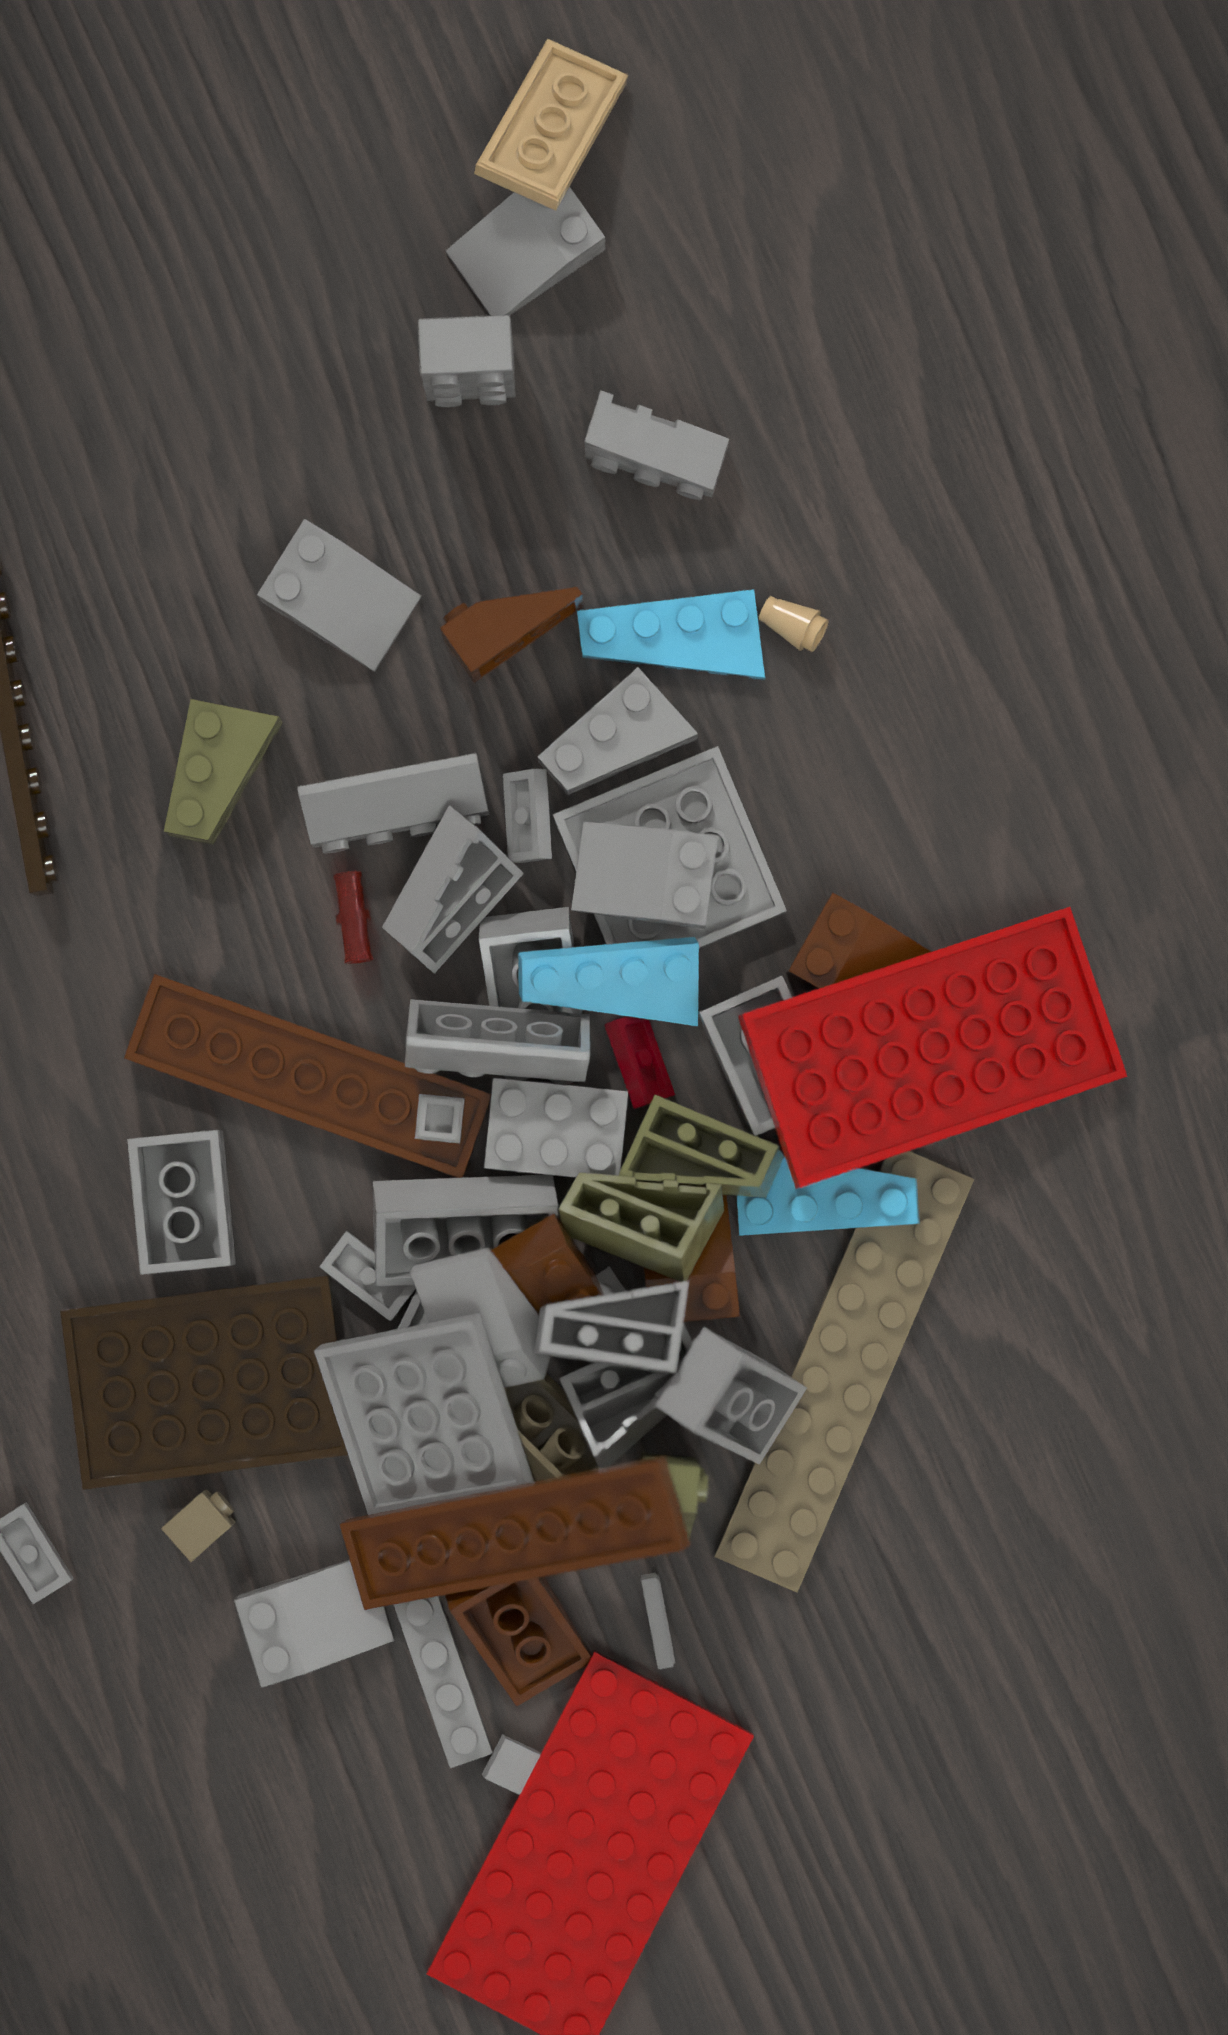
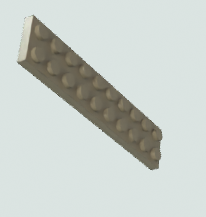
(845, 1375)

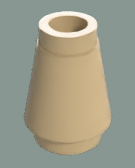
(795, 623)

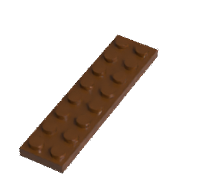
(298, 1073)
(516, 1533)

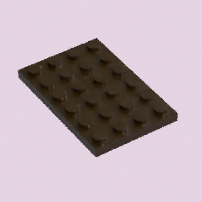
(201, 1382)

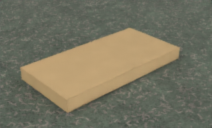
(551, 124)

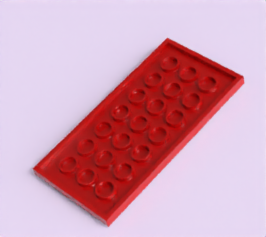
(932, 1047)
(590, 1852)

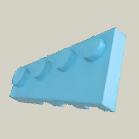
(684, 633)
(623, 979)
(840, 1202)

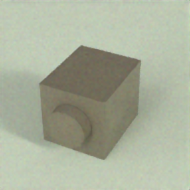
(200, 1523)

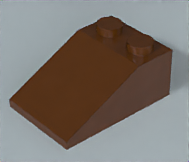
(502, 627)
(849, 944)
(547, 1265)
(713, 1279)
(521, 1634)

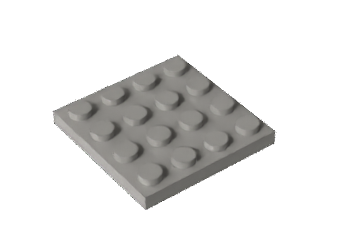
(696, 799)
(423, 1413)

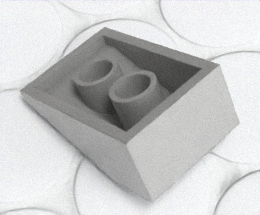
(525, 250)
(338, 595)
(645, 874)
(508, 934)
(477, 1285)
(309, 1623)

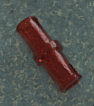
(353, 917)

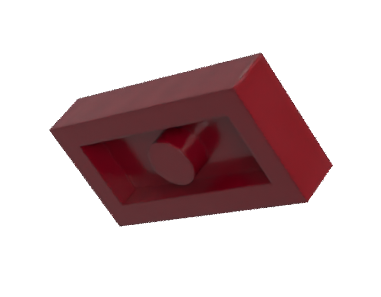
(639, 1060)

